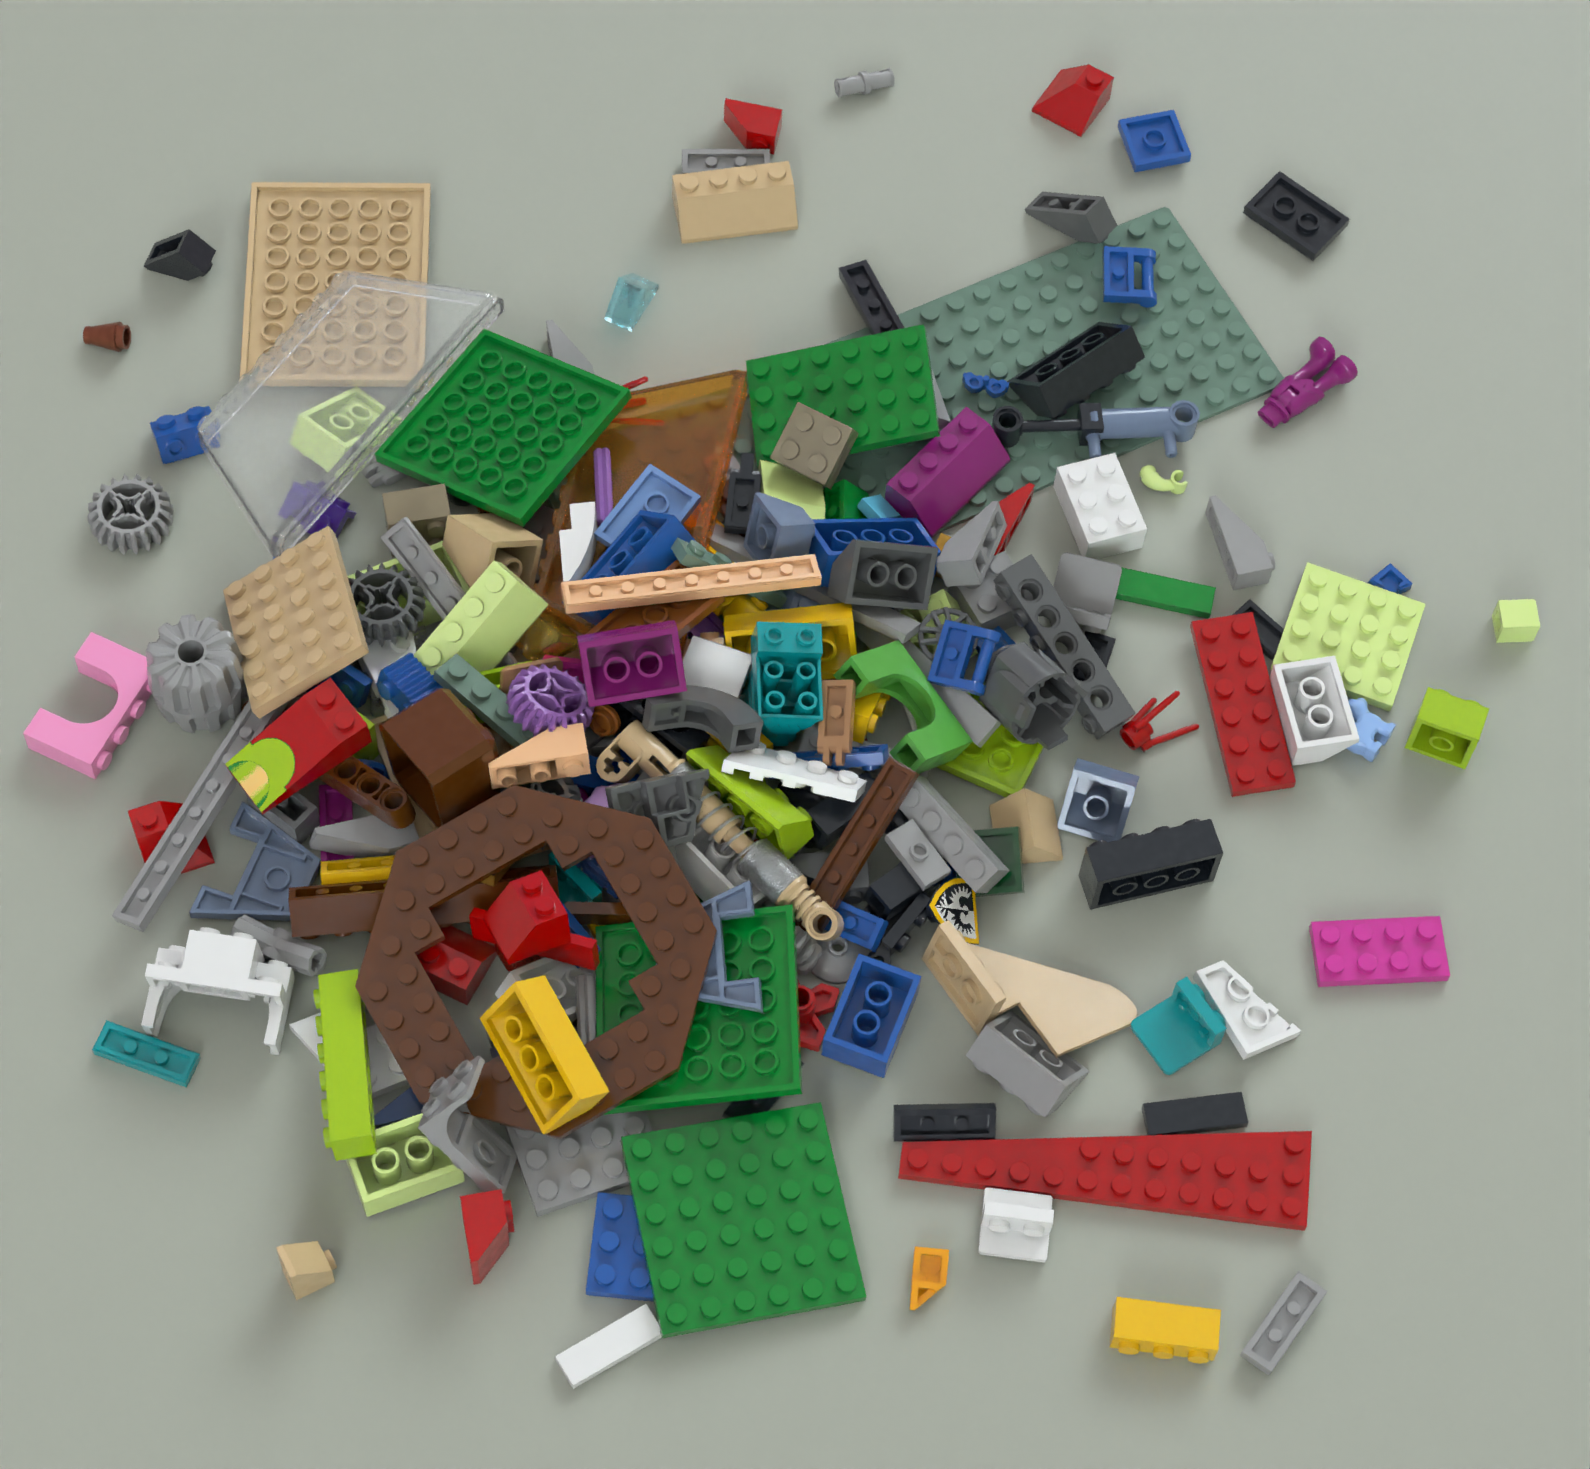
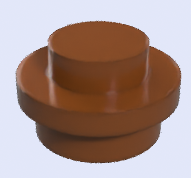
(605, 721)

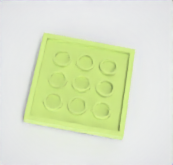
(1356, 623)

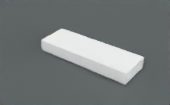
(609, 1346)

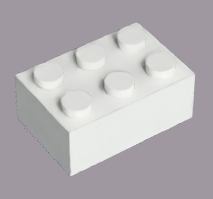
(1100, 507)

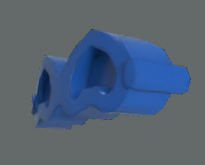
(978, 383)

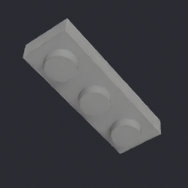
(712, 159)
(1283, 1323)

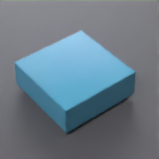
(877, 507)

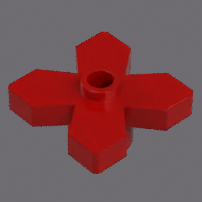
(813, 1004)

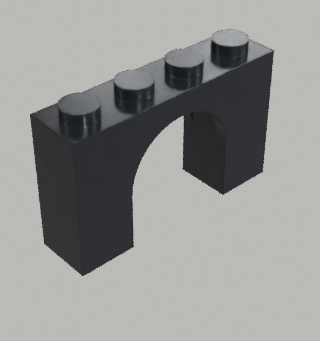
(894, 889)

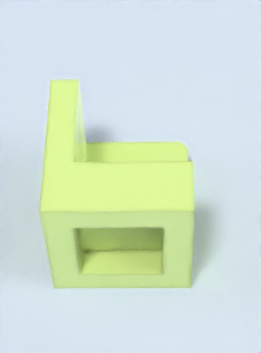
(1515, 620)

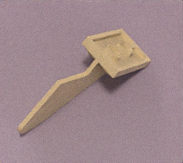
(1059, 1005)

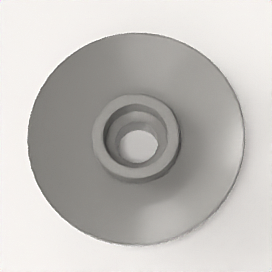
(837, 966)

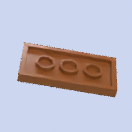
(684, 613)

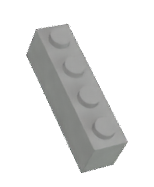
(953, 837)

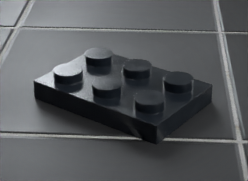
(1296, 216)

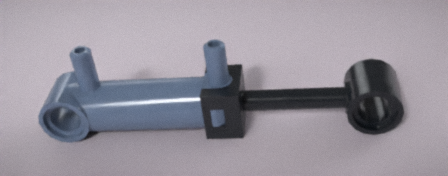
(1098, 424)

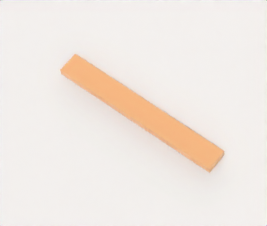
(690, 583)

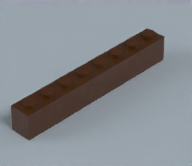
(354, 905)

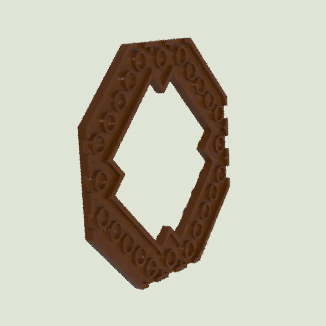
(485, 842)

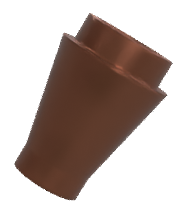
(110, 336)

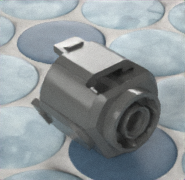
(1030, 695)

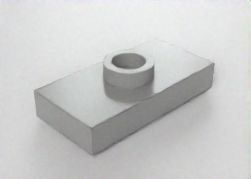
(917, 854)

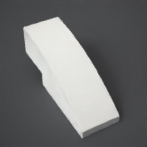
(578, 543)

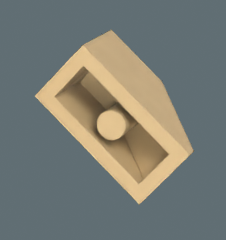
(306, 1267)

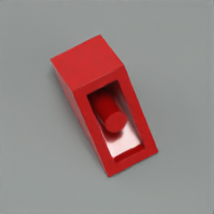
(753, 124)

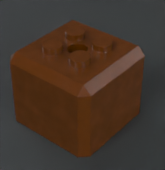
(440, 755)

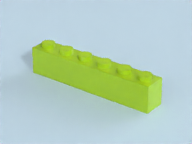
(346, 1066)

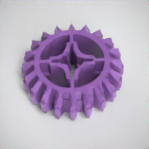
(548, 699)

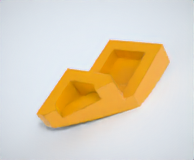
(928, 1274)

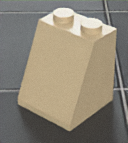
(481, 538)

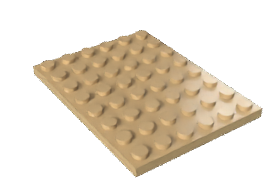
(319, 229)

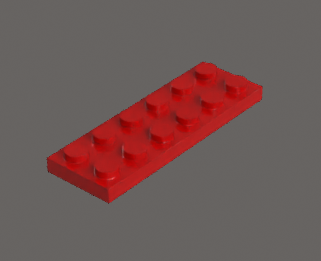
(1242, 704)

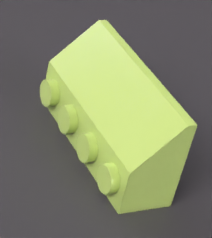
(484, 622)

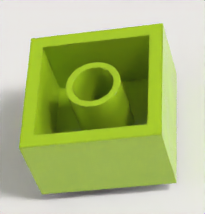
(1447, 727)

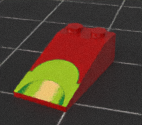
(299, 746)

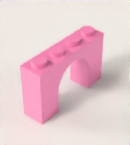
(91, 745)

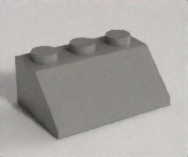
(1024, 1064)

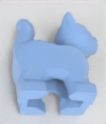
(1369, 728)

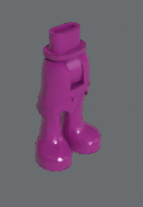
(1299, 392)

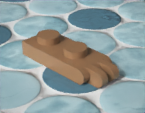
(836, 729)

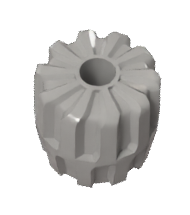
(196, 674)

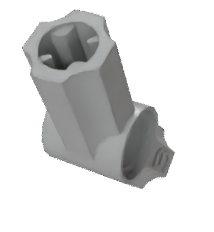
(281, 946)

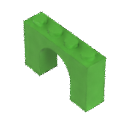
(895, 673)

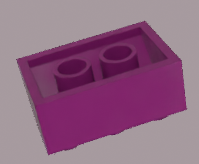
(632, 663)

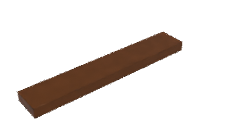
(861, 835)

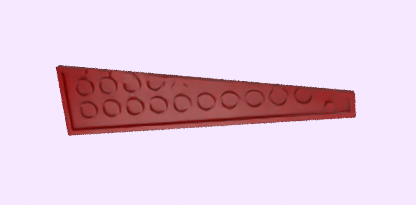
(1209, 1176)

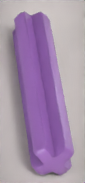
(603, 483)

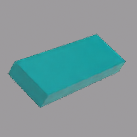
(146, 1053)

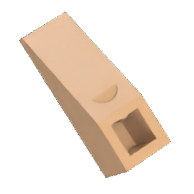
(543, 758)

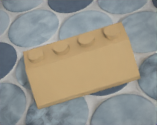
(734, 202)

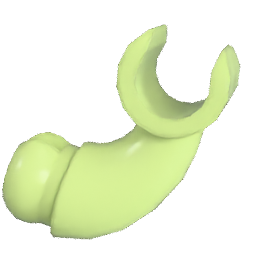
(1156, 482)

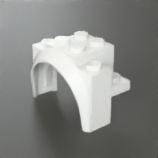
(222, 968)

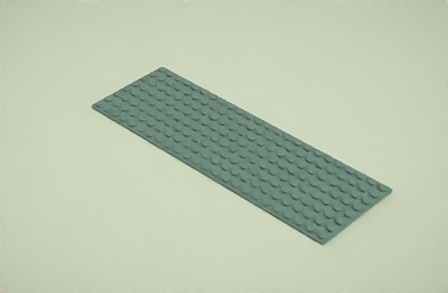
(1004, 324)

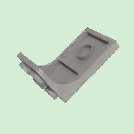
(463, 1137)

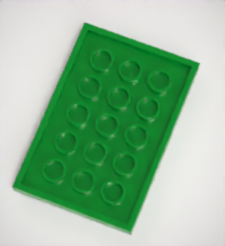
(867, 382)

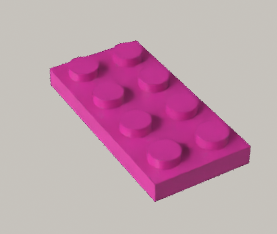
(1379, 951)

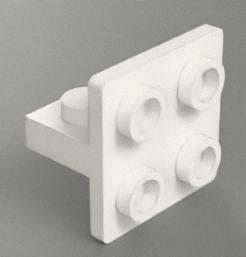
(1015, 1224)

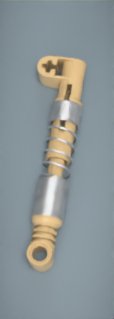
(760, 859)

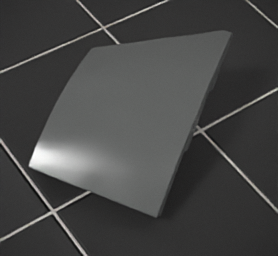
(667, 800)

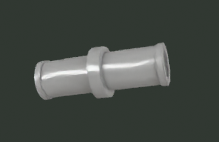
(864, 82)

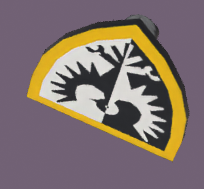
(955, 903)

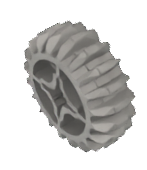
(128, 523)

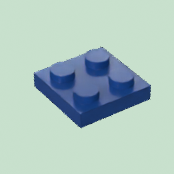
(1154, 140)

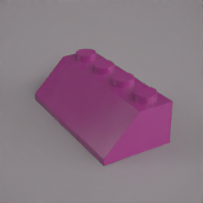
(947, 472)

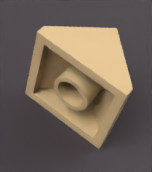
(1036, 821)

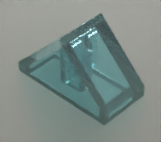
(630, 300)

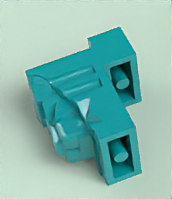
(785, 678)

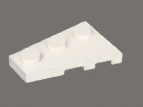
(1248, 1019)

